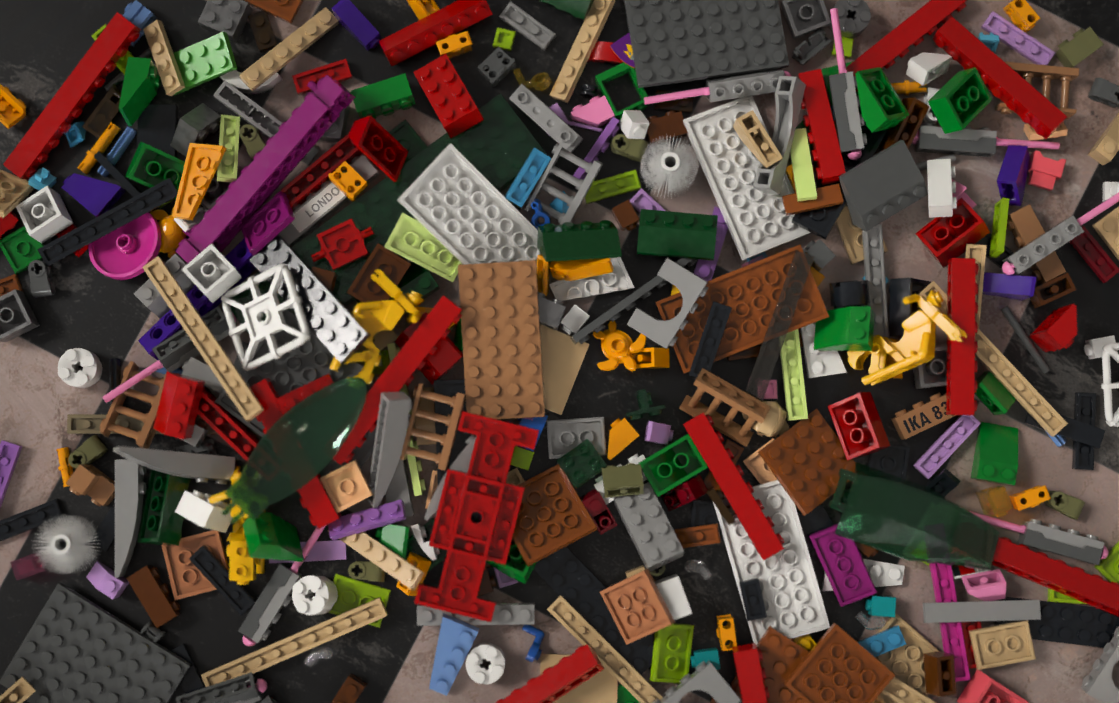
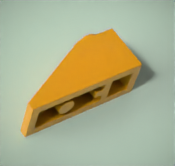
(580, 269)

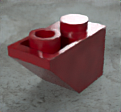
(684, 493)
(598, 511)

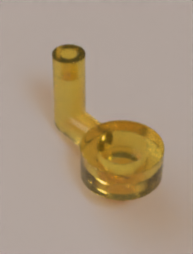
(540, 81)

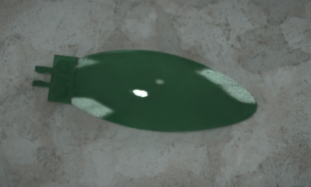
(297, 447)

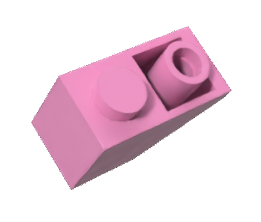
(594, 113)

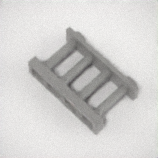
(546, 118)
(581, 185)

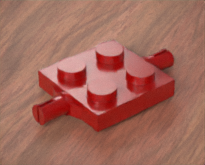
(342, 244)

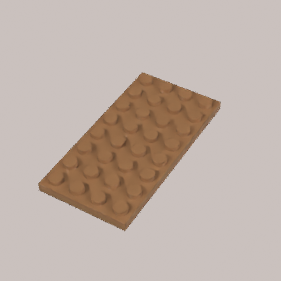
(501, 339)

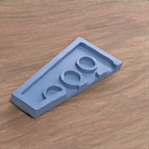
(452, 648)

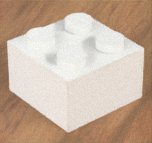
(44, 214)
(211, 273)
(199, 510)
(674, 596)

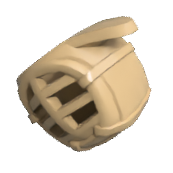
(774, 423)

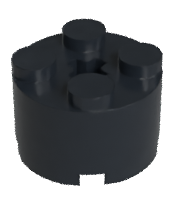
(849, 293)

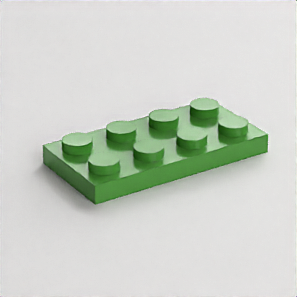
(205, 60)

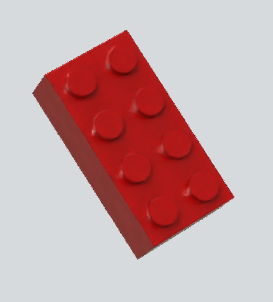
(448, 96)

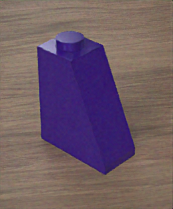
(356, 24)
(1013, 174)
(92, 193)
(1009, 286)

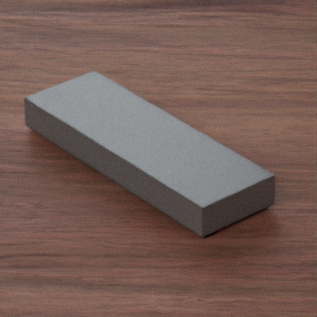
(527, 25)

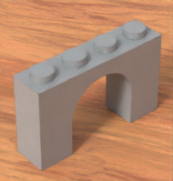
(691, 288)
(201, 371)
(705, 679)
(1099, 681)

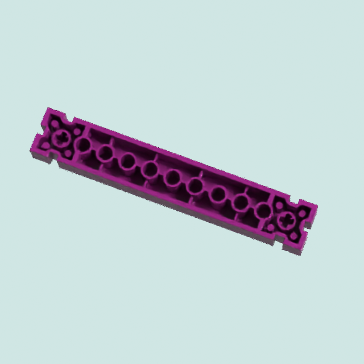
(268, 168)

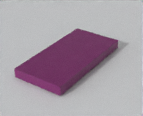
(843, 566)

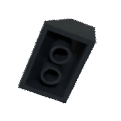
(898, 310)

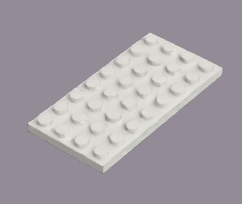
(469, 213)
(753, 217)
(785, 578)

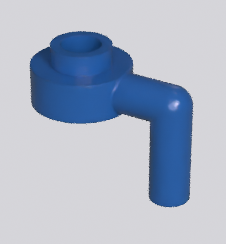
(536, 204)
(534, 651)

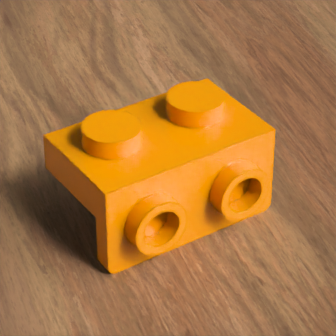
(11, 109)

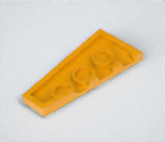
(197, 175)

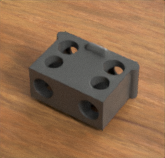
(497, 67)

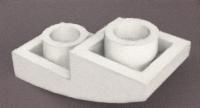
(420, 533)

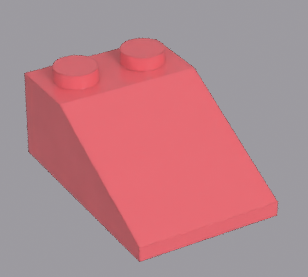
(987, 690)

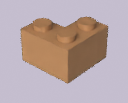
(92, 482)

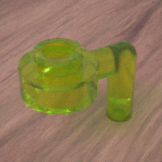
(385, 363)

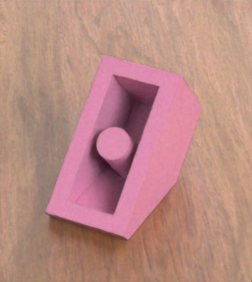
(986, 585)

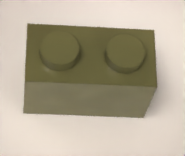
(1079, 48)
(622, 480)

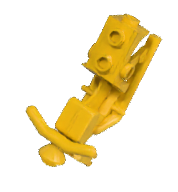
(380, 316)
(916, 344)
(241, 565)

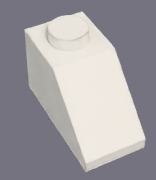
(928, 67)

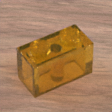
(994, 501)

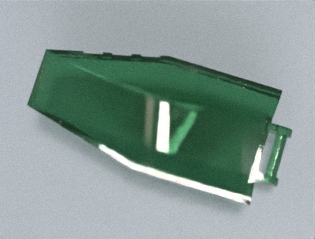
(911, 520)

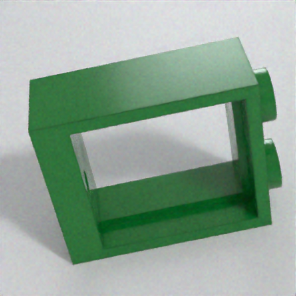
(614, 73)

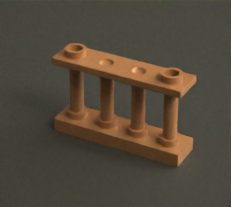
(1046, 73)
(730, 395)
(451, 421)
(146, 435)

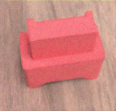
(1044, 171)

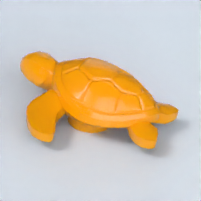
(171, 232)
(618, 348)

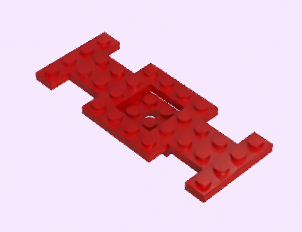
(482, 492)

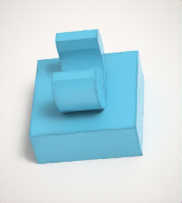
(990, 41)
(42, 179)

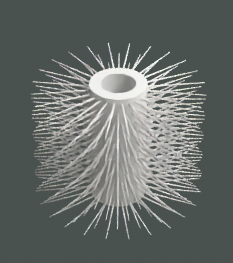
(674, 171)
(67, 544)

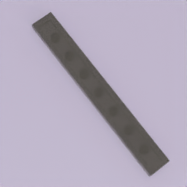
(779, 325)

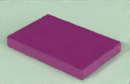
(267, 223)

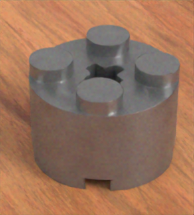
(859, 14)

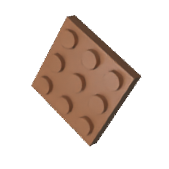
(183, 574)
(637, 606)

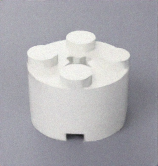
(69, 365)
(304, 597)
(481, 673)

